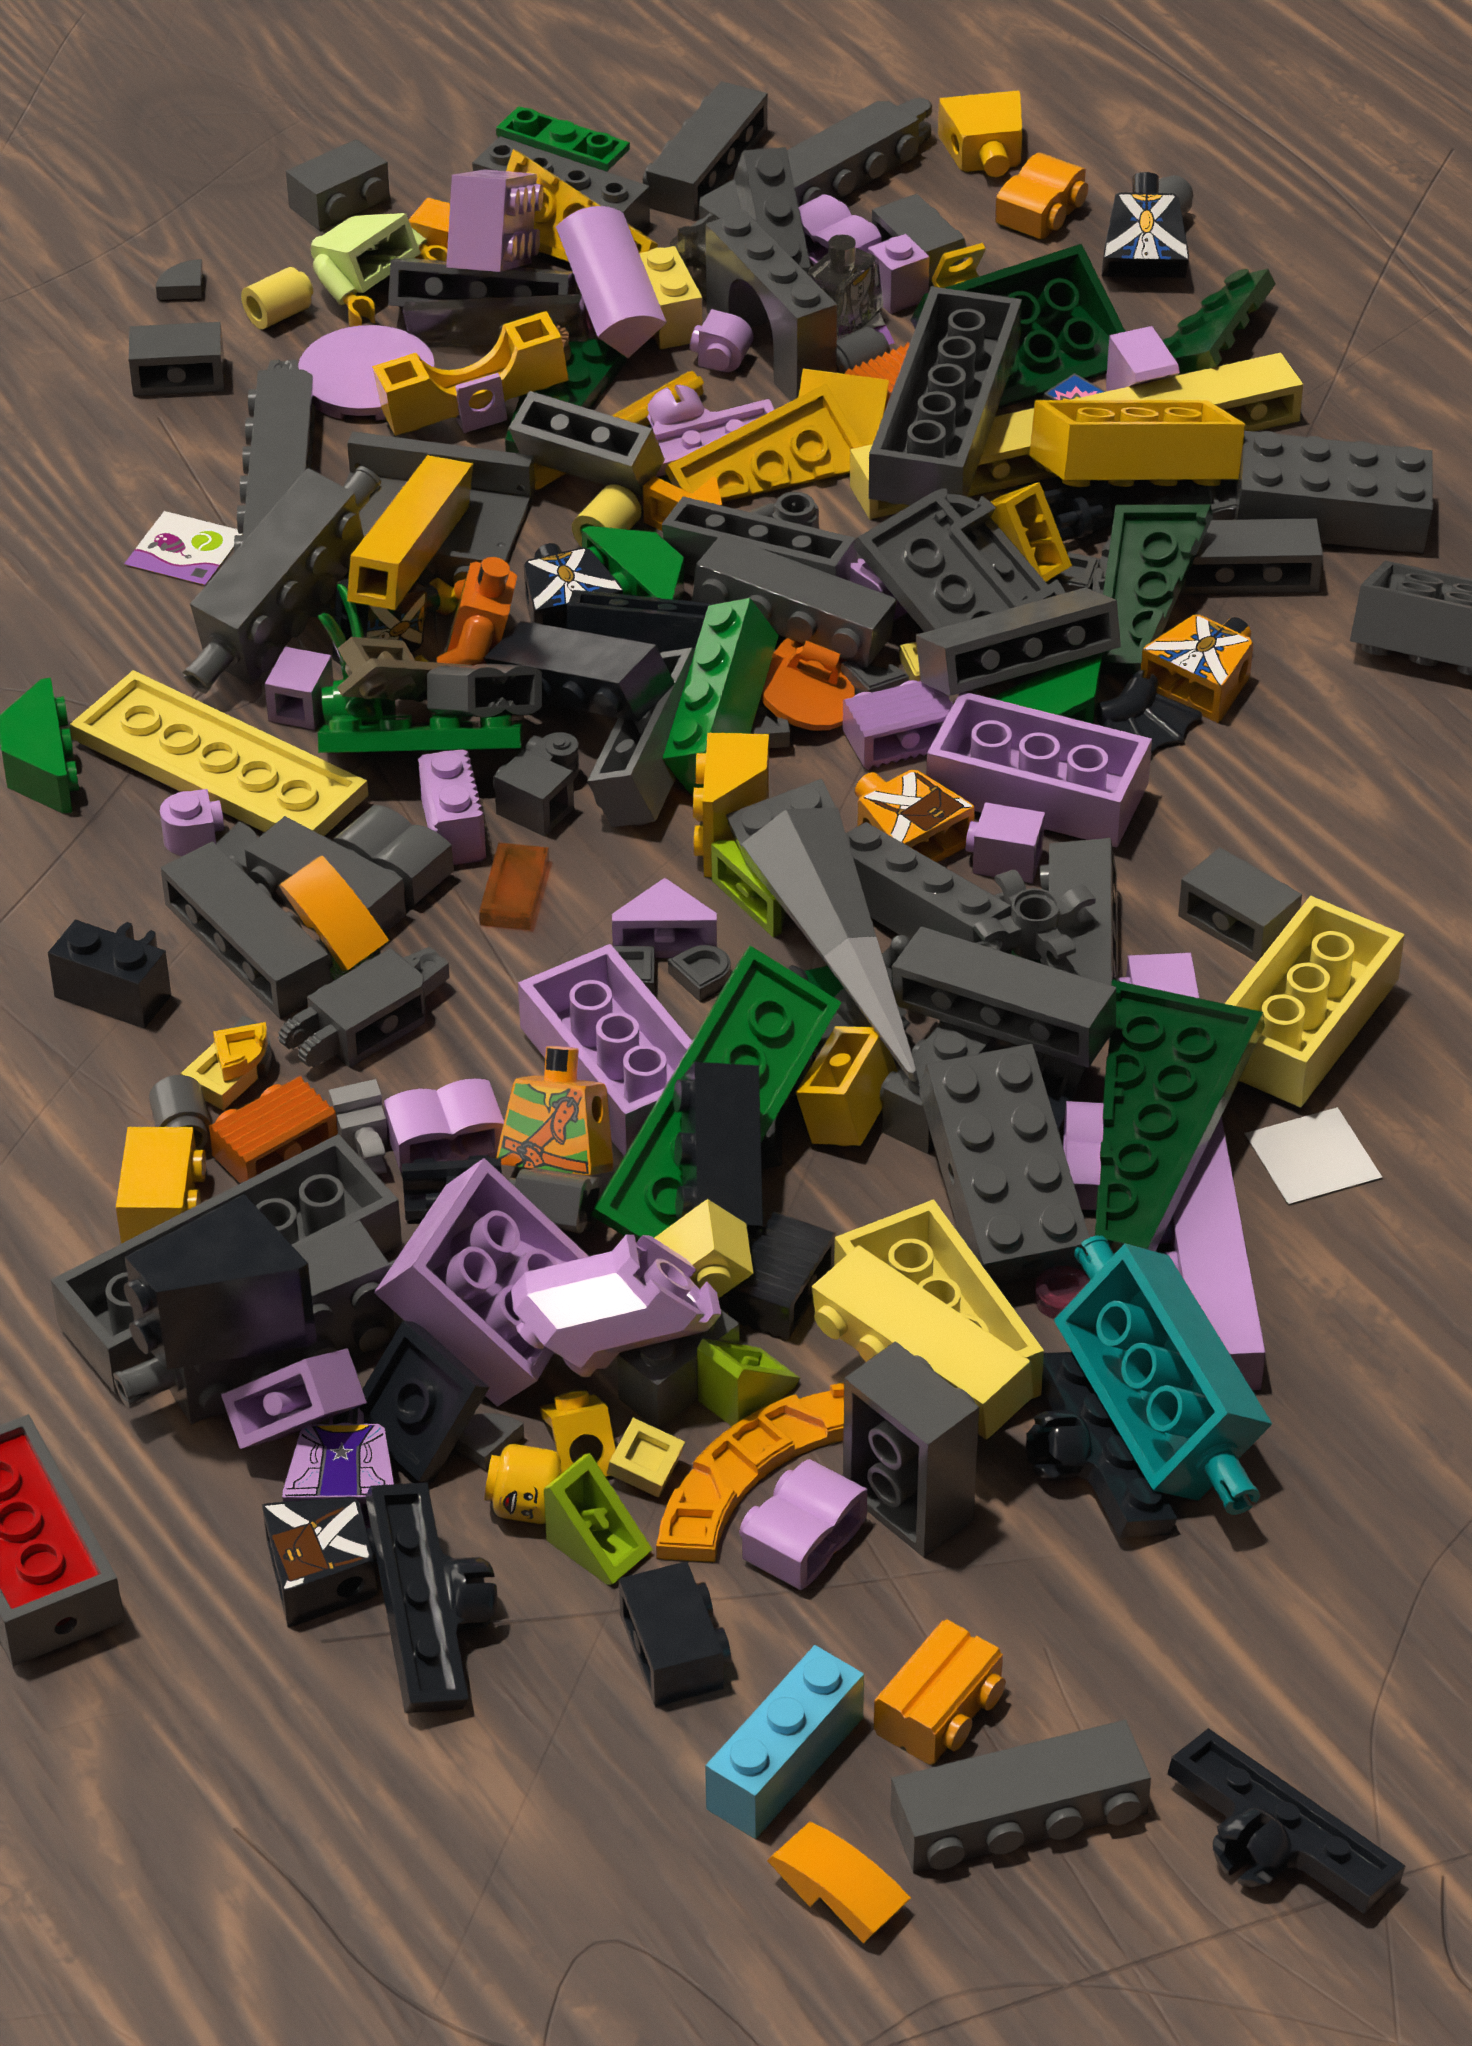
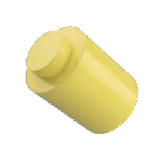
(277, 297)
(611, 508)

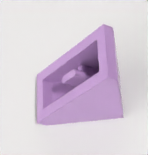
(1137, 359)
(664, 919)

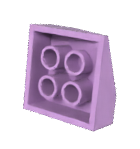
(461, 1275)

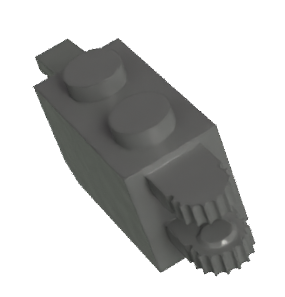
(365, 1008)

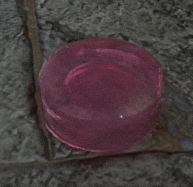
(1057, 1288)

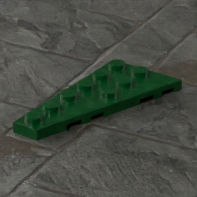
(1163, 1097)

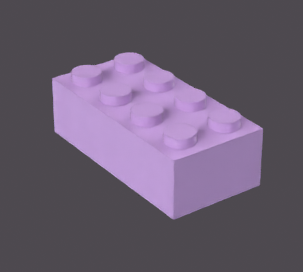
(493, 220)
(1042, 762)
(617, 1027)

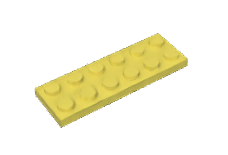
(204, 748)

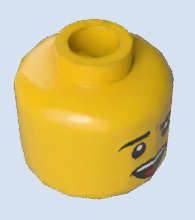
(518, 1482)

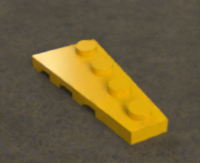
(557, 204)
(776, 451)

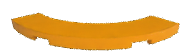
(737, 1463)

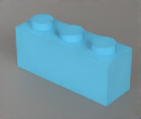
(784, 1741)

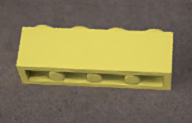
(876, 1305)

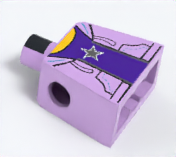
(339, 1461)

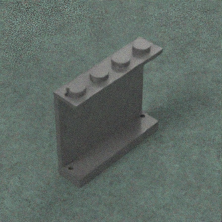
(497, 505)

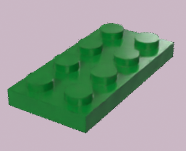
(399, 734)

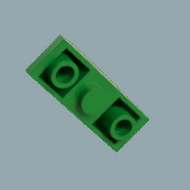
(563, 138)
(638, 561)
(1061, 690)
(37, 748)

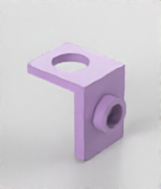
(493, 413)

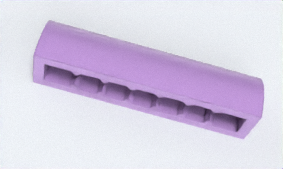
(611, 277)

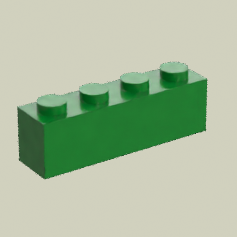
(721, 683)

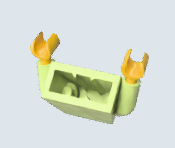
(360, 255)

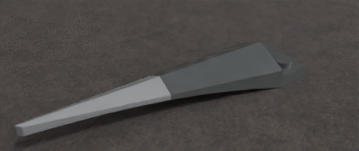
(807, 865)

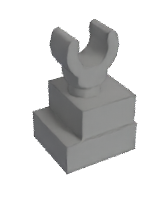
(362, 1121)

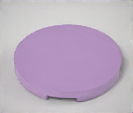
(344, 368)

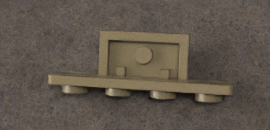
(384, 670)

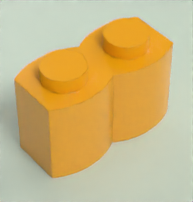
(1041, 196)

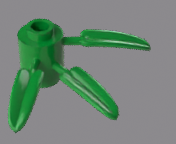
(332, 701)

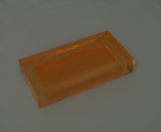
(514, 886)

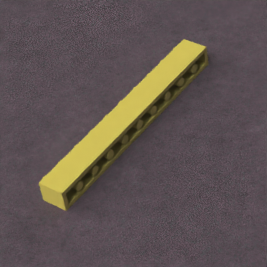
(1255, 391)

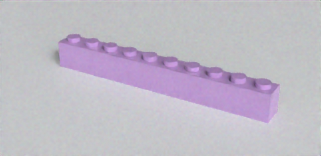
(1206, 1226)

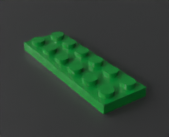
(758, 1019)

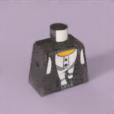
(852, 283)

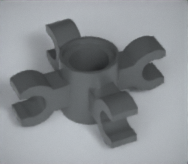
(1036, 921)

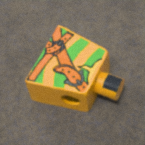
(558, 1120)

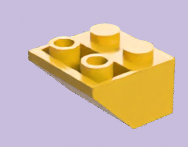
(733, 778)

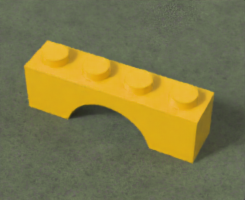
(525, 357)

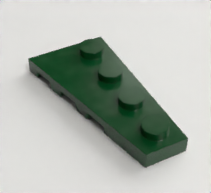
(1222, 313)
(589, 372)
(1146, 571)

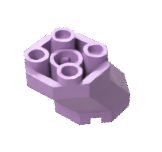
(612, 1303)

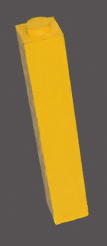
(409, 532)

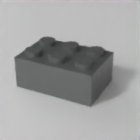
(911, 1447)

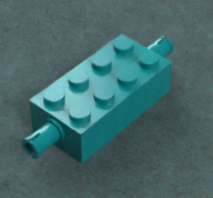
(1163, 1374)

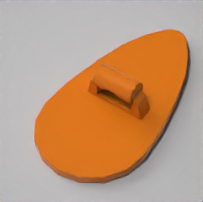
(807, 686)

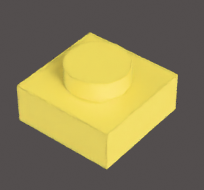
(208, 1074)
(645, 1457)

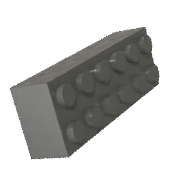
(945, 396)
(301, 1199)

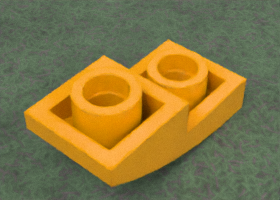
(334, 912)
(849, 1882)

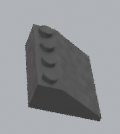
(1416, 615)

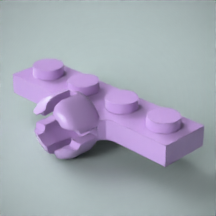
(689, 425)

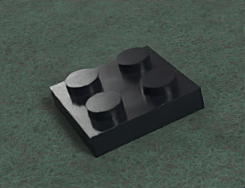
(421, 1400)

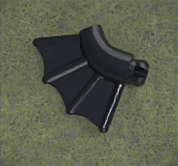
(1146, 713)

